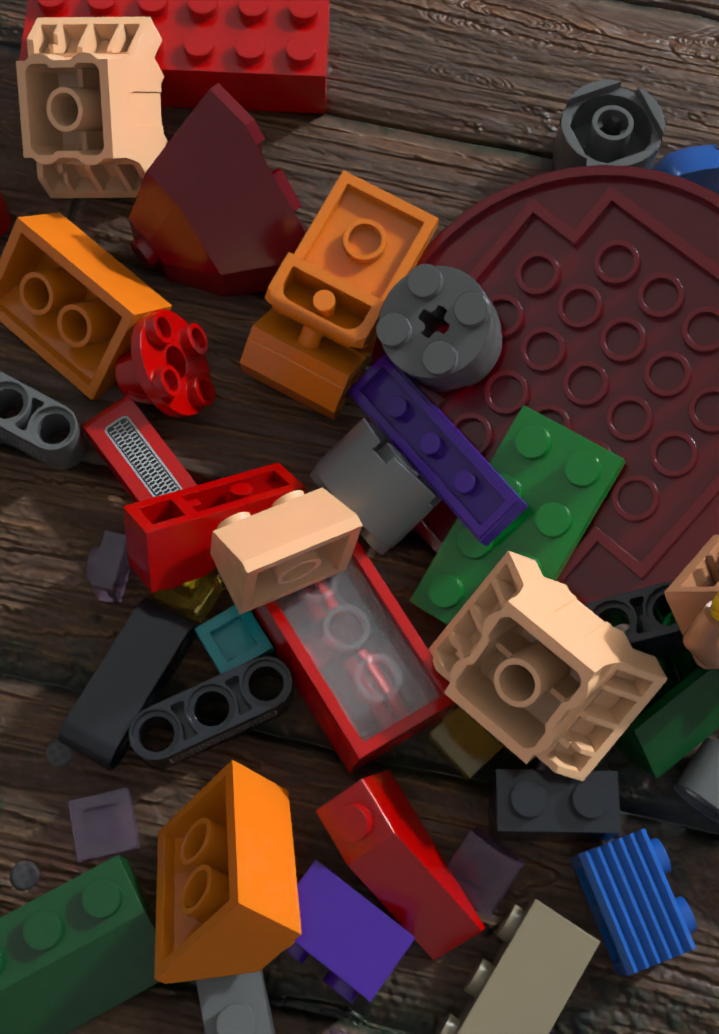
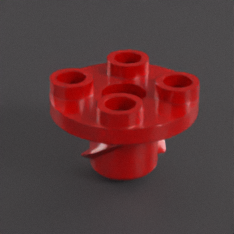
(167, 365)

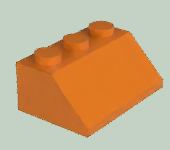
(71, 300)
(226, 880)

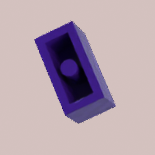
(346, 935)

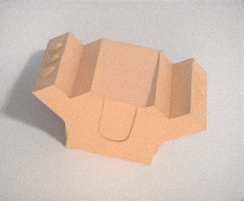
(91, 104)
(543, 669)

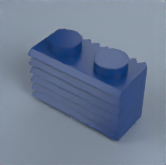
(634, 902)

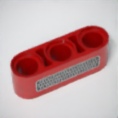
(135, 452)

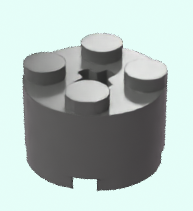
(609, 128)
(432, 299)
(376, 485)

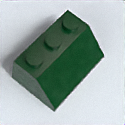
(676, 716)
(76, 951)

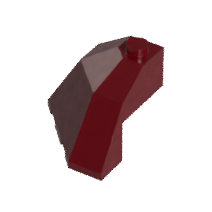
(214, 207)

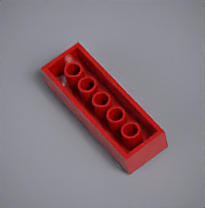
(257, 50)

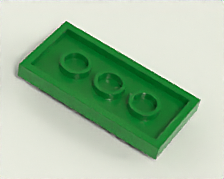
(561, 482)

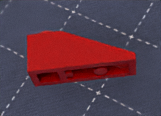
(173, 532)
(400, 863)

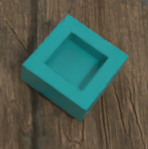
(233, 639)

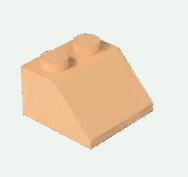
(284, 547)

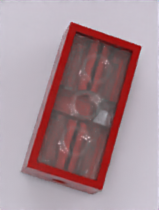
(356, 661)

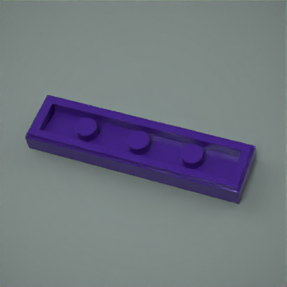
(437, 450)

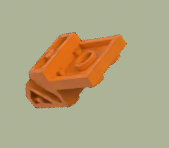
(333, 294)

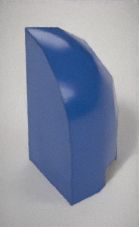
(695, 164)

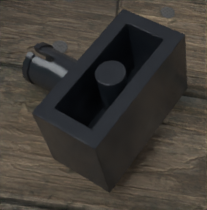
(553, 807)

